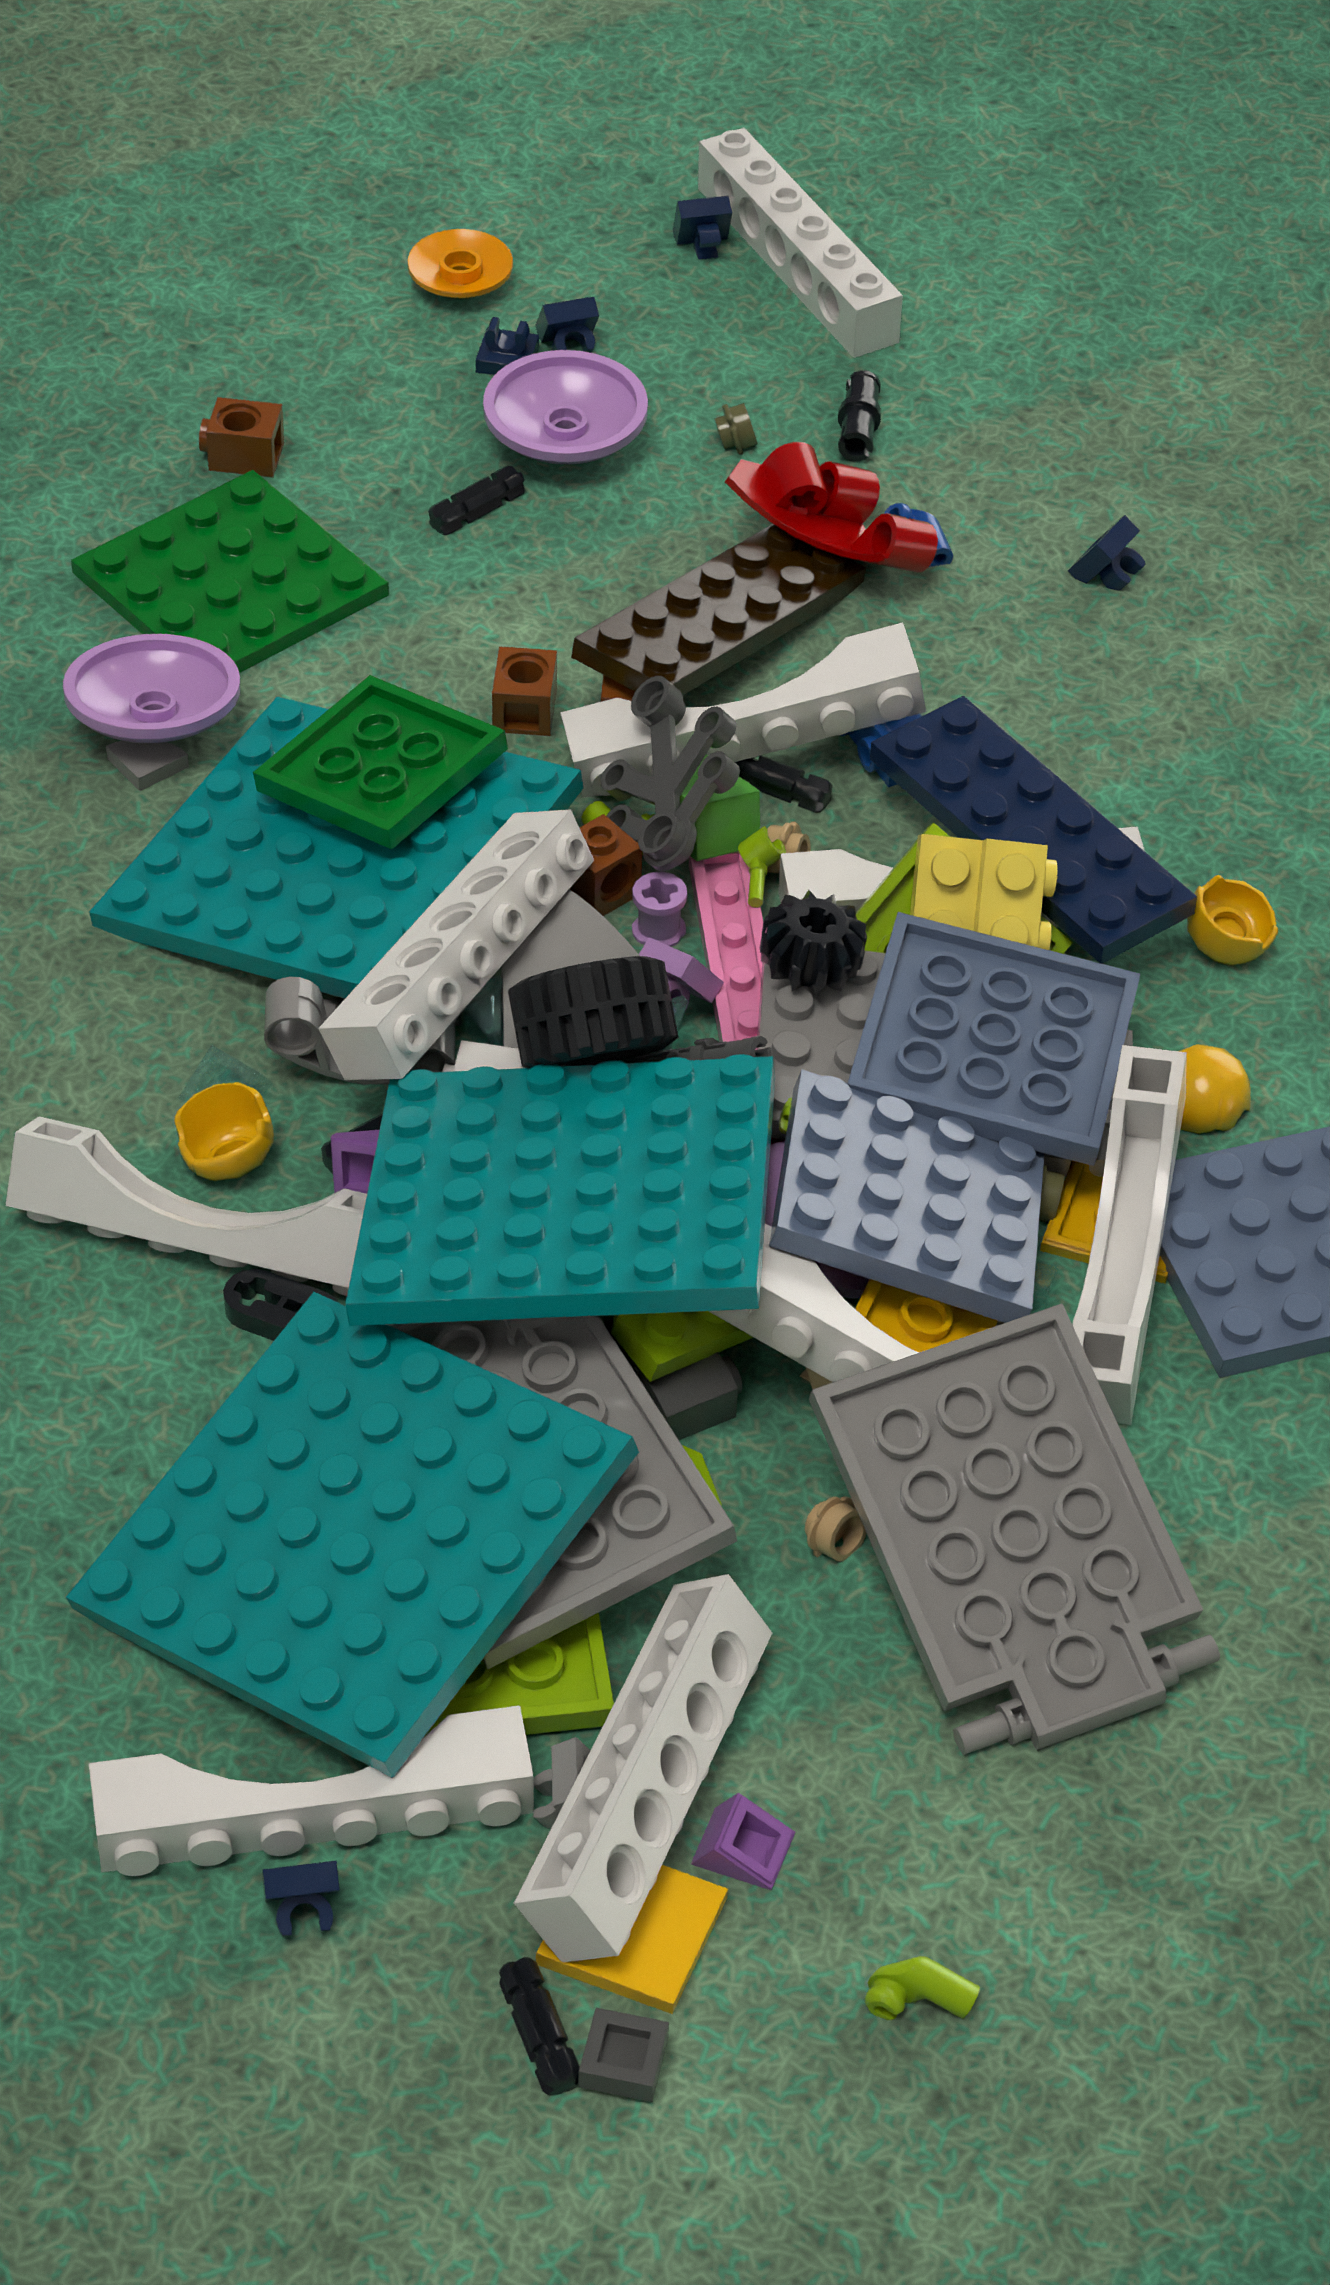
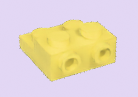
(984, 886)

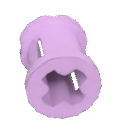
(659, 906)

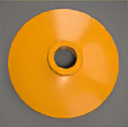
(460, 263)

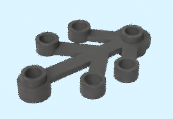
(671, 833)

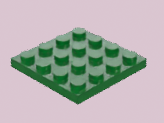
(232, 572)

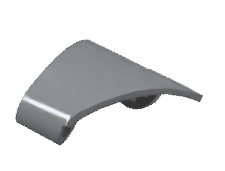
(565, 937)
(292, 1022)

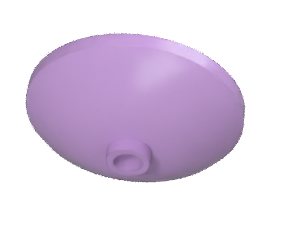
(565, 406)
(151, 687)

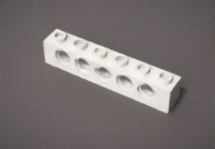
(801, 243)
(456, 946)
(644, 1770)

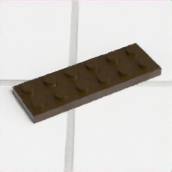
(718, 612)

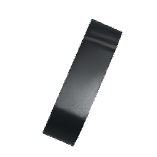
(266, 1317)

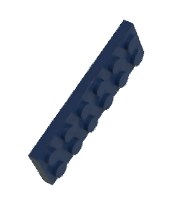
(995, 789)

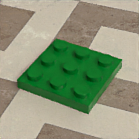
(380, 761)

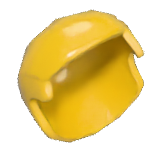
(1226, 914)
(1215, 1090)
(224, 1131)

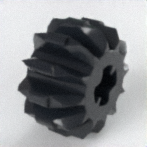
(813, 942)

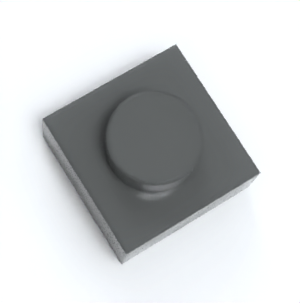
(623, 2054)

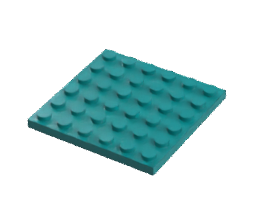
(292, 893)
(567, 1192)
(353, 1531)

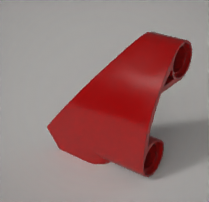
(829, 507)

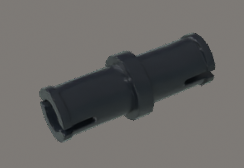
(859, 415)

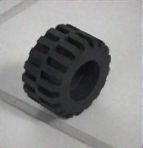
(593, 1012)

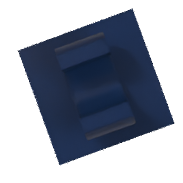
(703, 224)
(568, 321)
(504, 346)
(1110, 557)
(301, 1886)

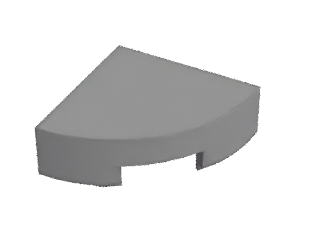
(146, 762)

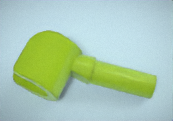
(758, 854)

